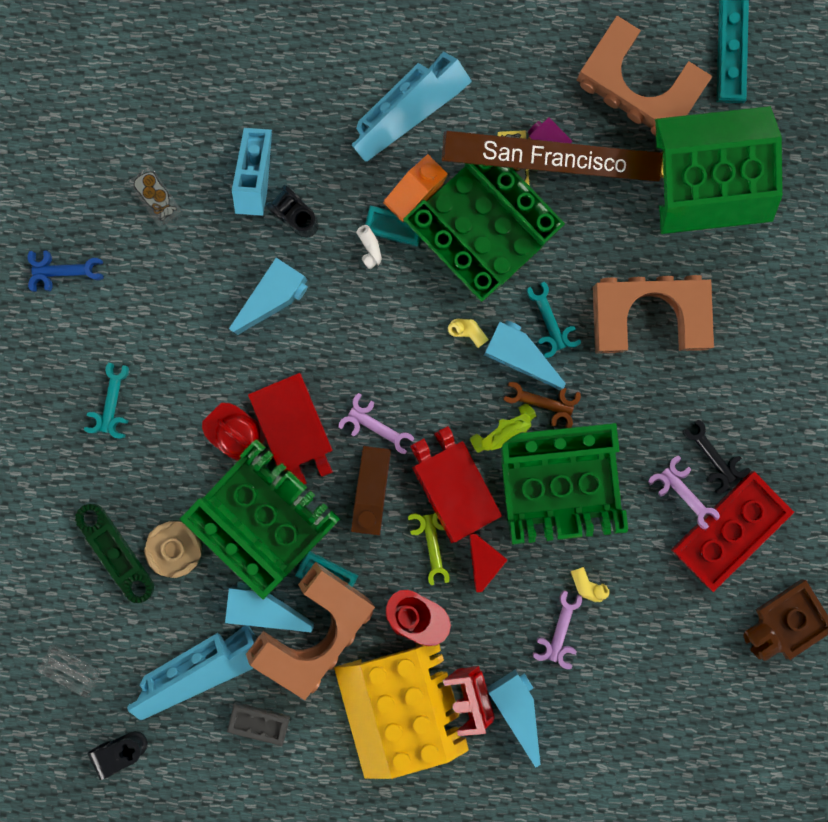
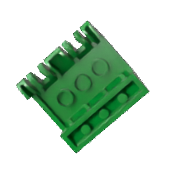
(562, 482)
(259, 520)

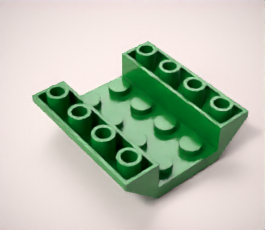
(720, 169)
(484, 225)

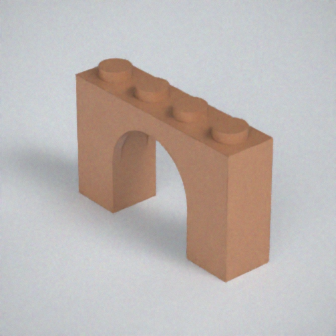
(604, 77)
(688, 298)
(303, 669)

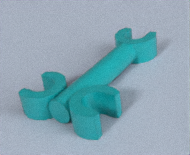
(556, 340)
(107, 422)

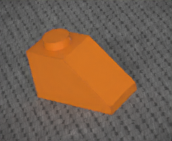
(417, 185)

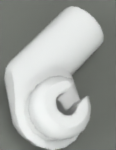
(372, 246)

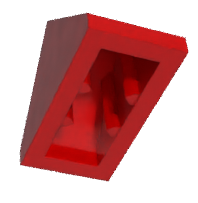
(485, 561)

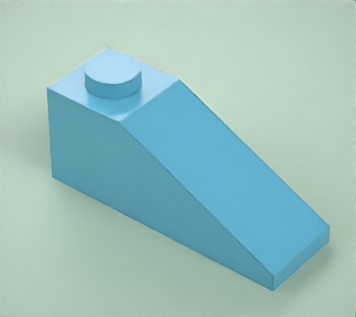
(252, 172)
(273, 293)
(520, 353)
(249, 609)
(517, 706)

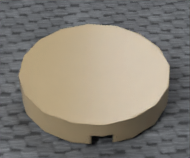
(183, 549)

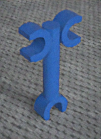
(42, 270)

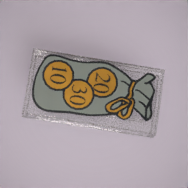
(155, 197)

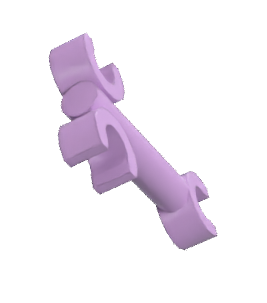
(357, 415)
(672, 477)
(555, 651)

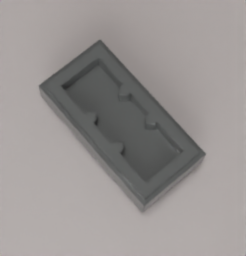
(258, 724)

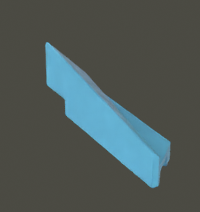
(409, 103)
(194, 672)

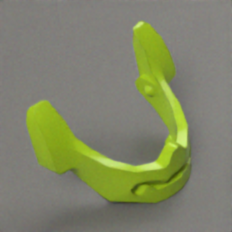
(505, 430)

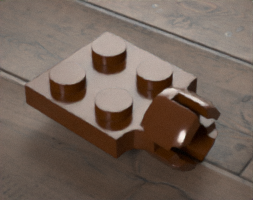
(788, 623)

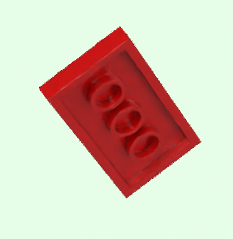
(746, 521)

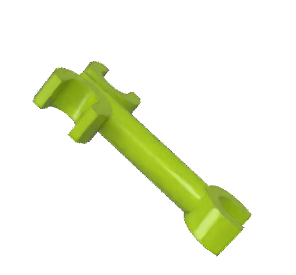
(430, 523)

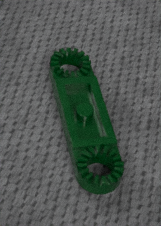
(114, 553)

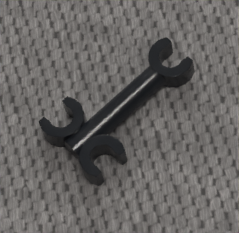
(726, 473)

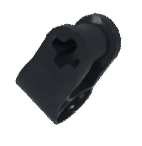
(290, 210)
(115, 755)

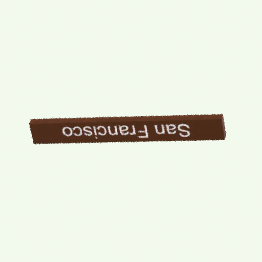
(551, 156)

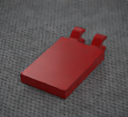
(292, 425)
(454, 486)

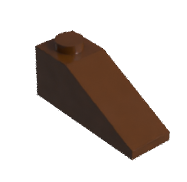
(371, 490)

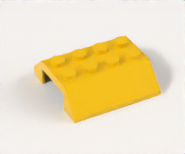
(400, 712)

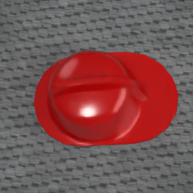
(231, 430)
(417, 618)

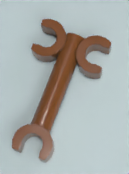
(563, 408)

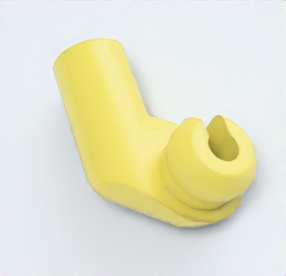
(467, 328)
(588, 589)

